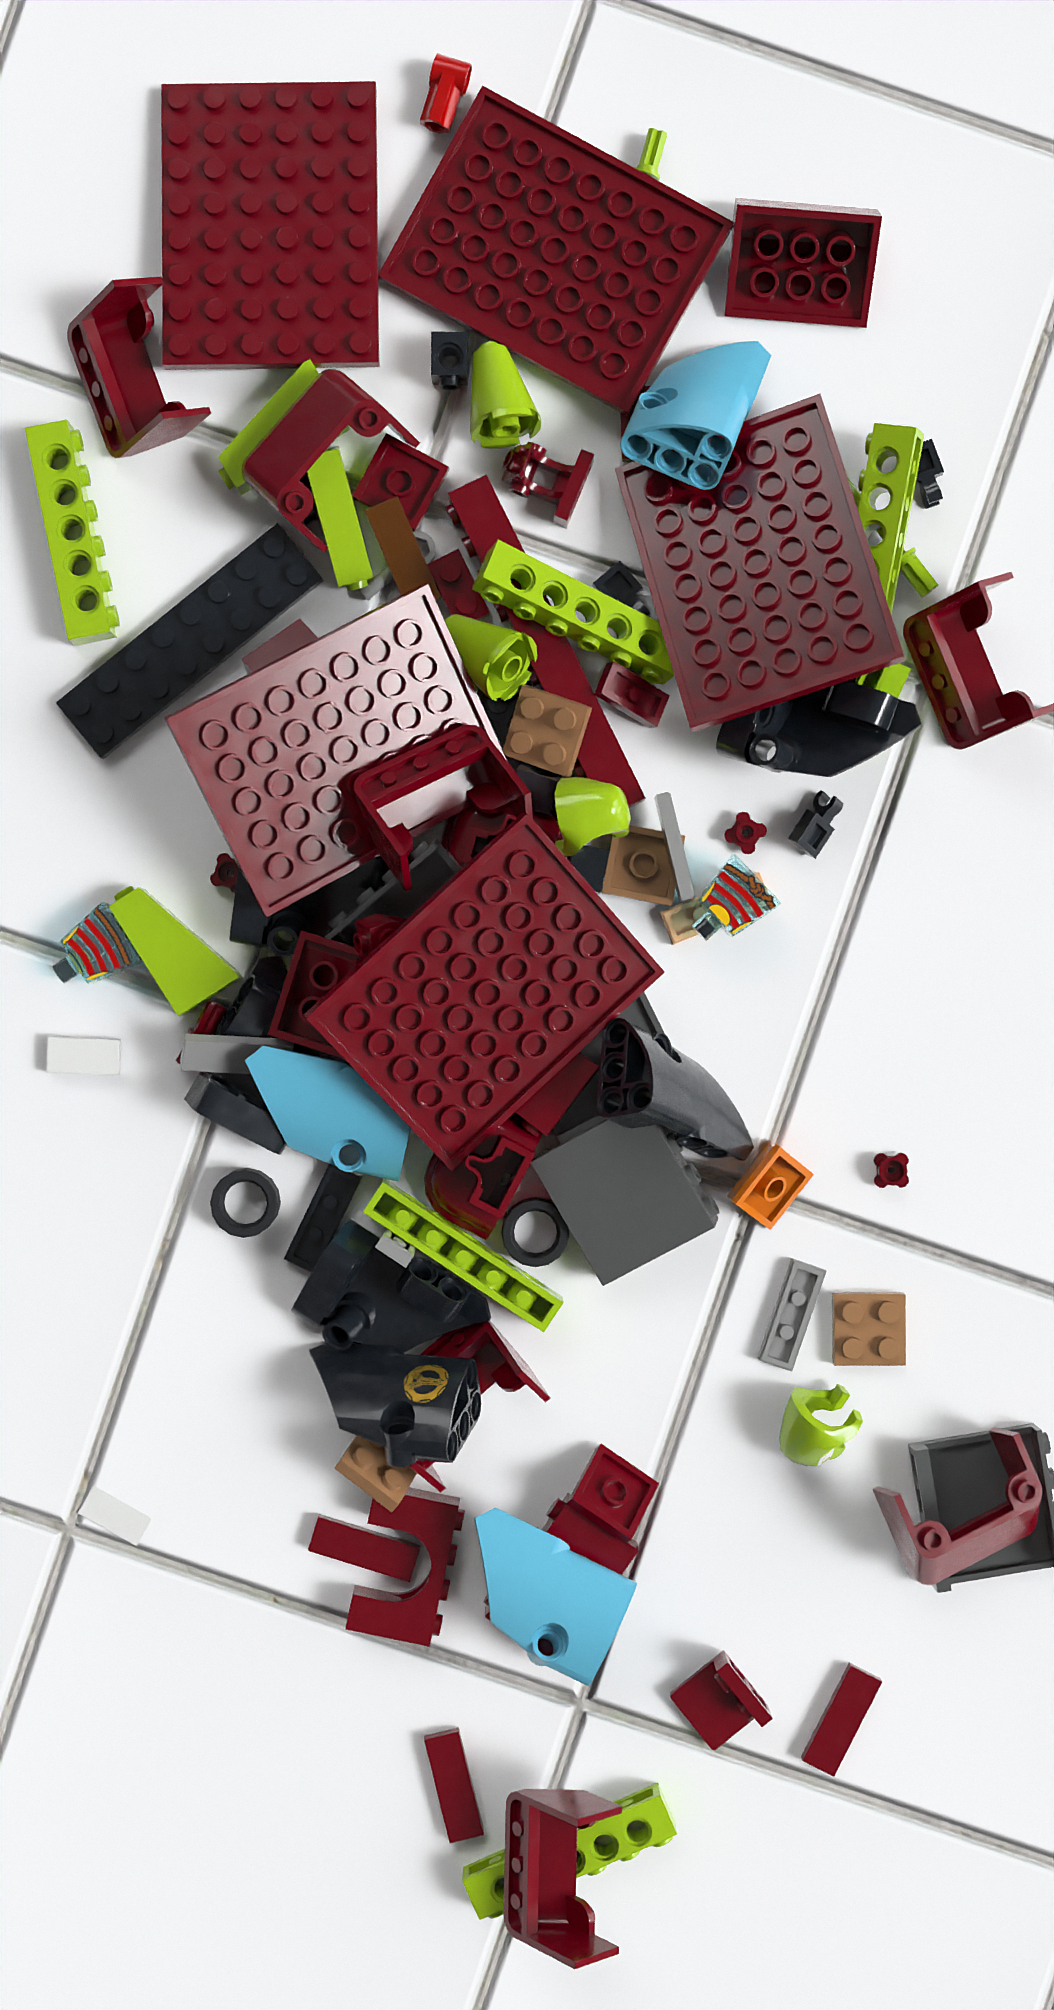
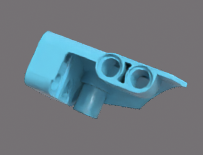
(690, 407)
(328, 1106)
(551, 1594)

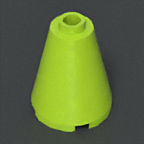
(499, 400)
(493, 655)

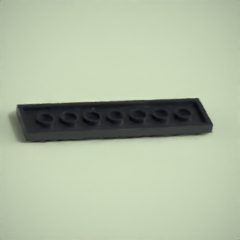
(189, 641)

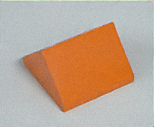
(770, 1185)

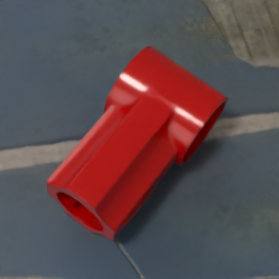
(447, 83)

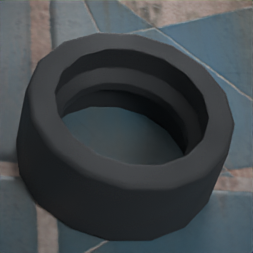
(219, 1211)
(518, 1253)

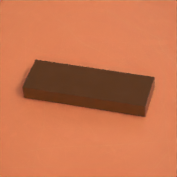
(400, 546)

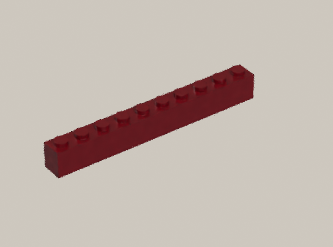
(556, 666)

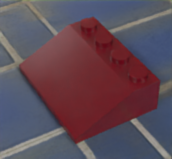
(802, 262)
(312, 973)

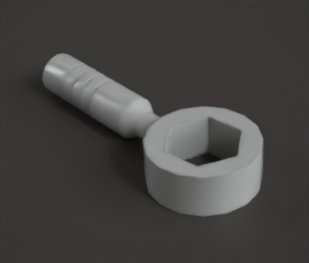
(385, 576)

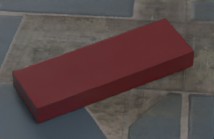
(364, 1548)
(841, 1719)
(454, 1785)

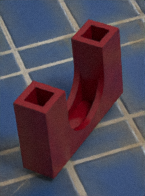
(556, 1097)
(584, 1539)
(413, 1613)

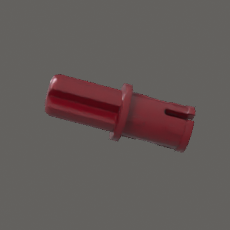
(207, 1021)

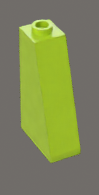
(260, 425)
(340, 520)
(173, 953)

